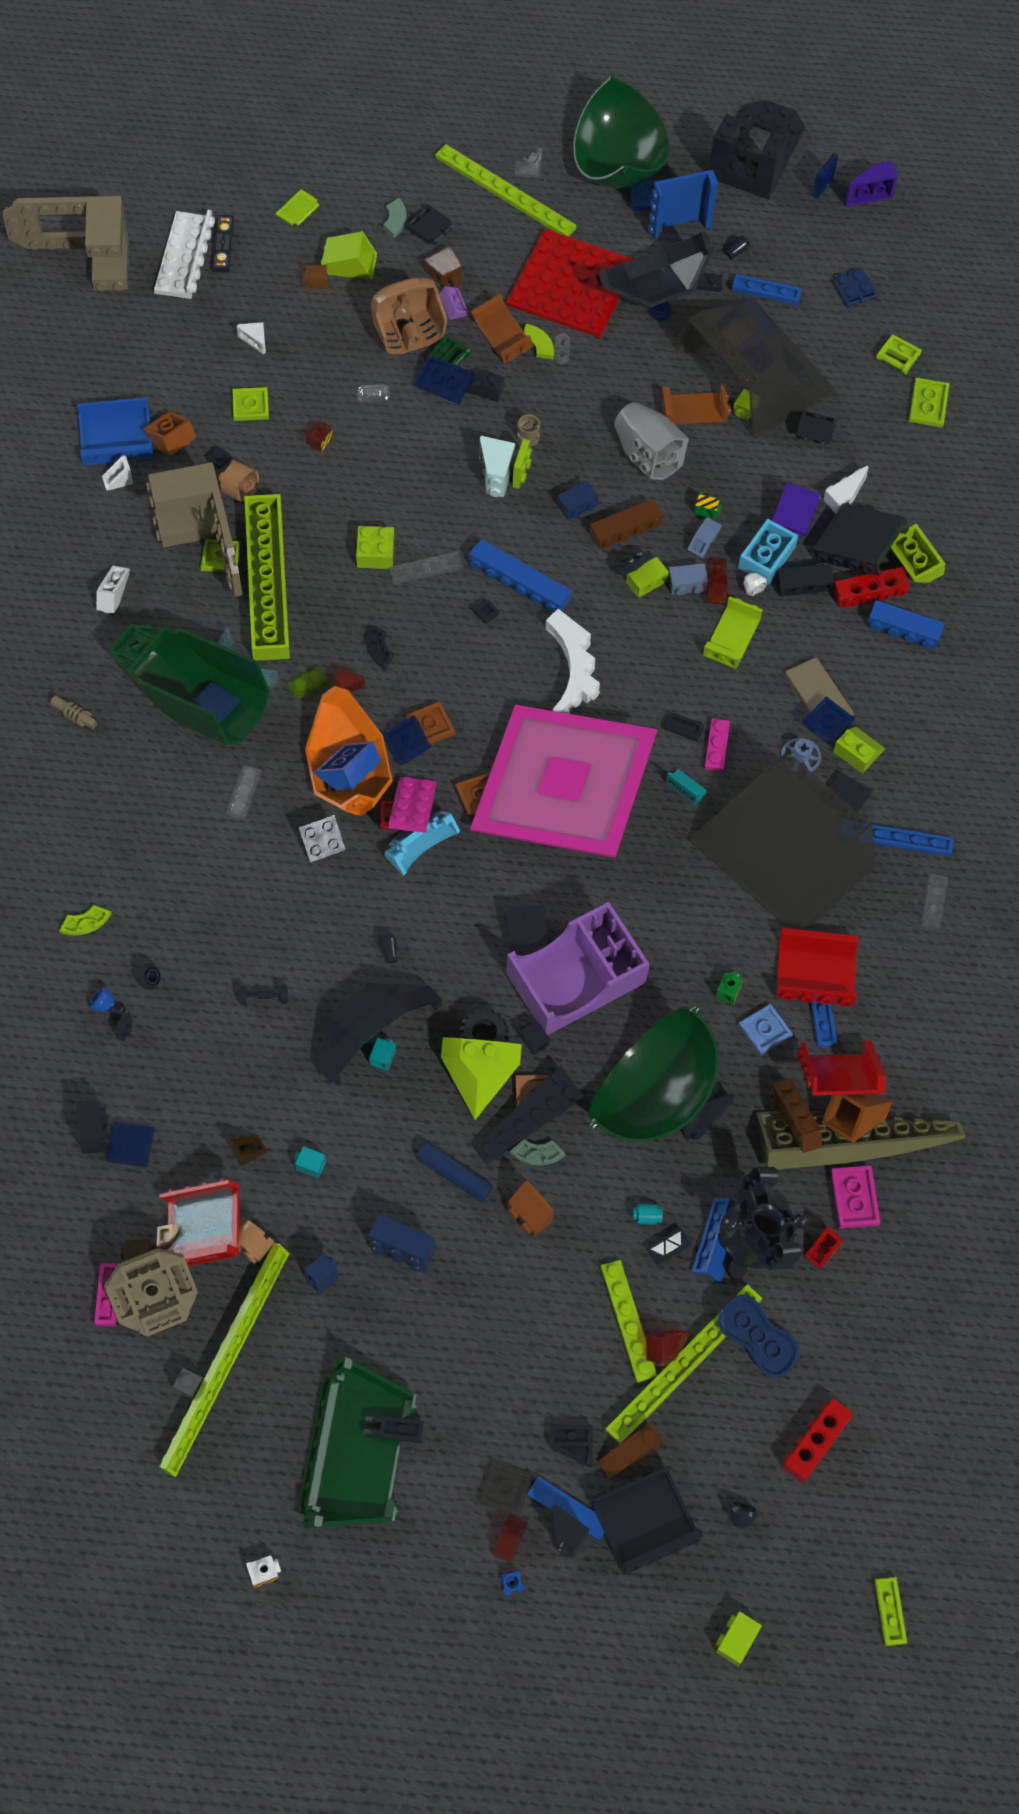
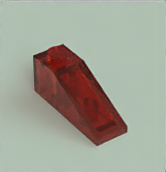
(717, 580)

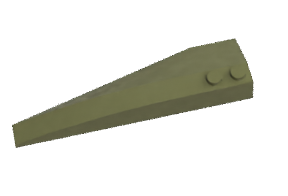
(884, 1140)

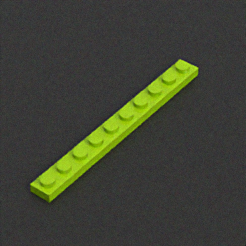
(505, 191)
(670, 1377)

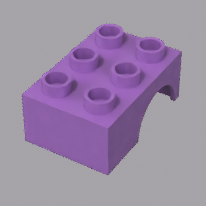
(579, 970)

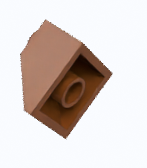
(170, 433)
(530, 1209)

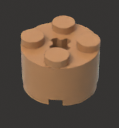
(238, 481)
(253, 1241)

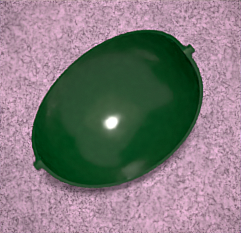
(620, 137)
(659, 1080)

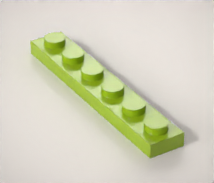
(628, 1320)

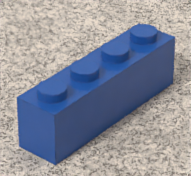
(905, 624)

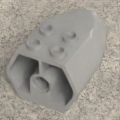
(651, 440)

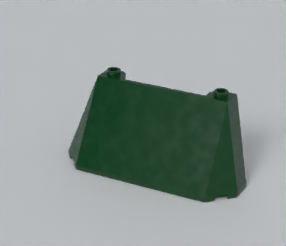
(348, 1473)

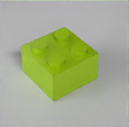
(375, 547)

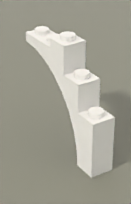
(581, 664)

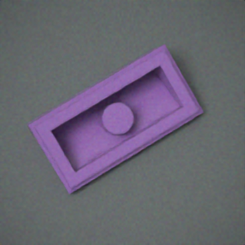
(453, 302)

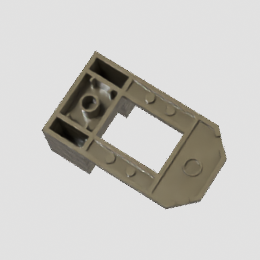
(104, 237)
(192, 509)

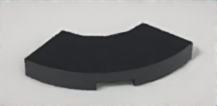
(377, 648)

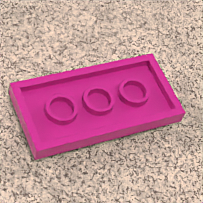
(412, 804)

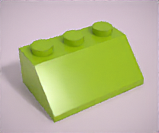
(918, 556)

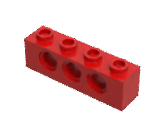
(861, 585)
(840, 1417)

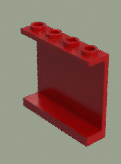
(817, 967)
(843, 1072)

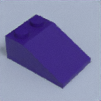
(872, 185)

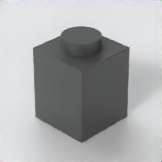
(187, 1384)

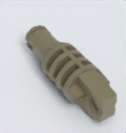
(74, 712)

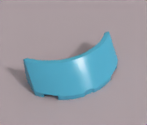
(410, 845)

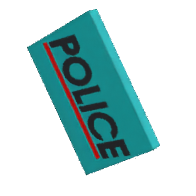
(685, 786)

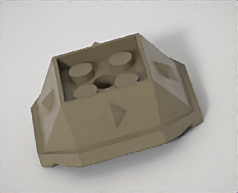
(157, 1307)

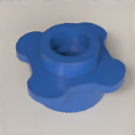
(508, 1588)

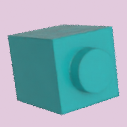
(382, 1054)
(310, 1162)

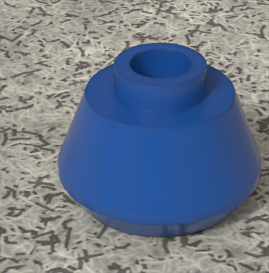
(102, 1001)

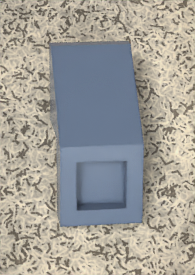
(704, 537)

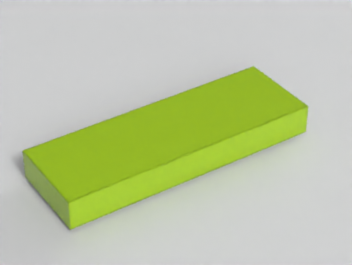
(890, 1611)

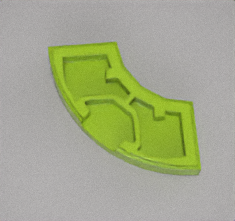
(540, 341)
(85, 922)

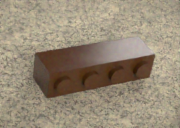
(626, 524)
(797, 1115)

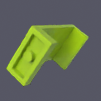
(733, 632)

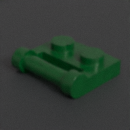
(447, 347)

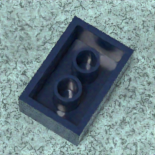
(401, 1243)

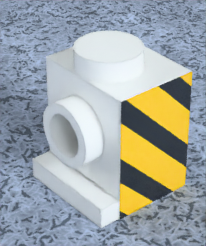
(259, 1578)

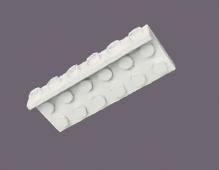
(184, 254)

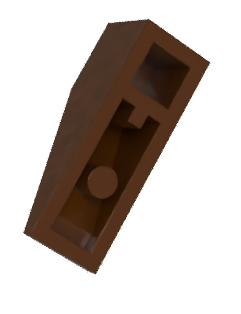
(631, 1451)

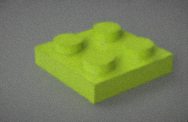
(522, 463)

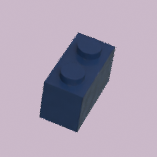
(577, 500)
(322, 1273)

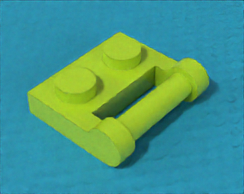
(901, 350)

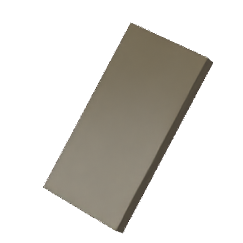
(814, 684)

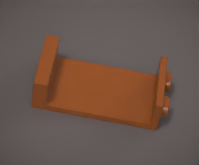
(501, 329)
(696, 407)

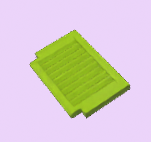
(298, 208)

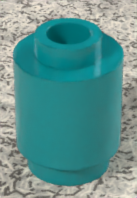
(647, 1214)

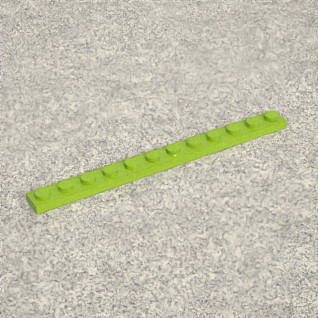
(224, 1360)

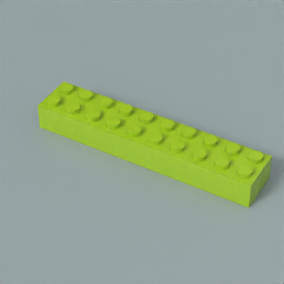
(267, 577)

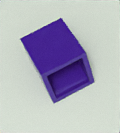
(797, 509)

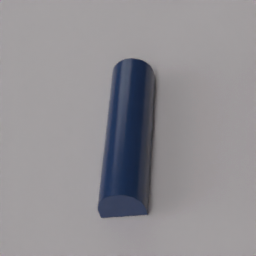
(454, 1172)

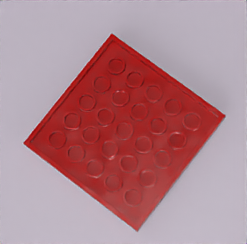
(562, 283)

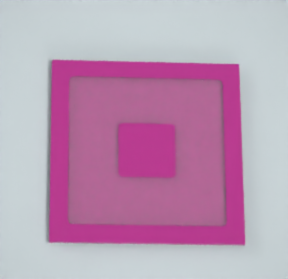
(564, 780)

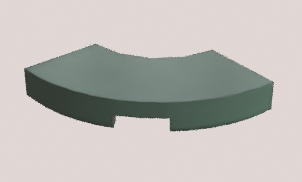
(396, 219)
(537, 1154)

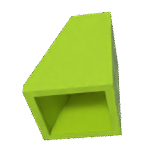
(350, 256)

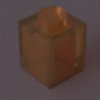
(316, 277)

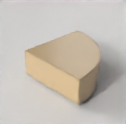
(166, 1234)

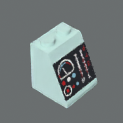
(496, 464)

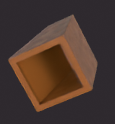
(856, 1114)

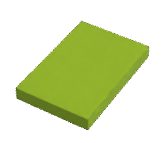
(929, 402)

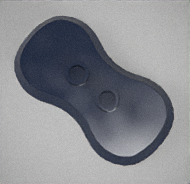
(771, 1347)

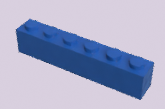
(519, 576)

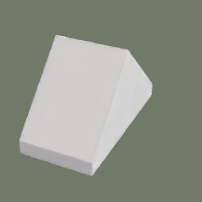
(253, 335)
(118, 475)

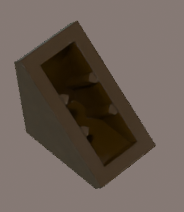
(247, 1149)

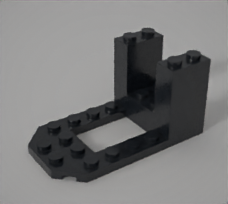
(746, 169)

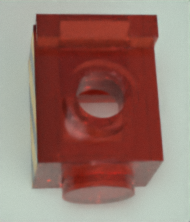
(319, 436)

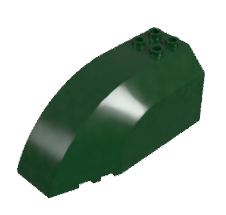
(179, 665)

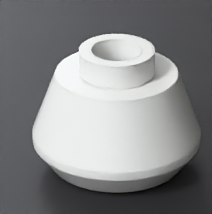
(754, 583)

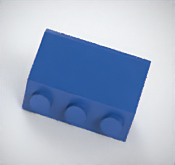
(349, 765)

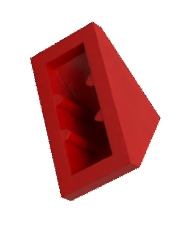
(824, 1248)

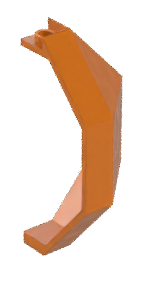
(338, 723)

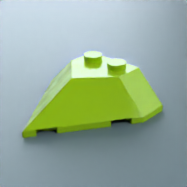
(479, 1068)

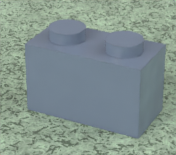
(688, 579)

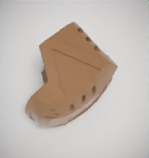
(406, 300)

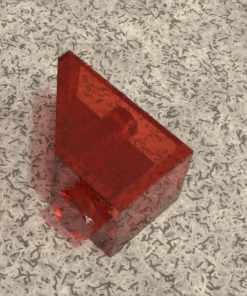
(665, 1346)

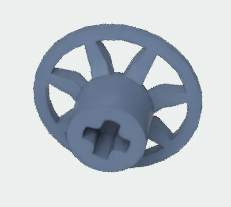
(803, 752)

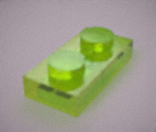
(308, 683)

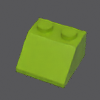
(857, 749)

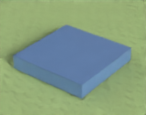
(765, 1029)

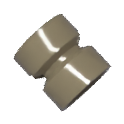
(529, 429)

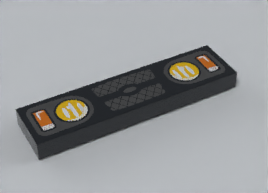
(223, 243)

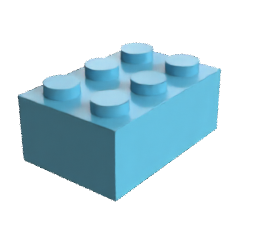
(768, 550)

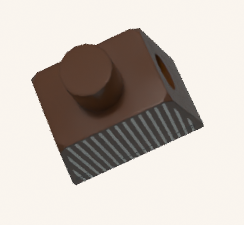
(444, 267)

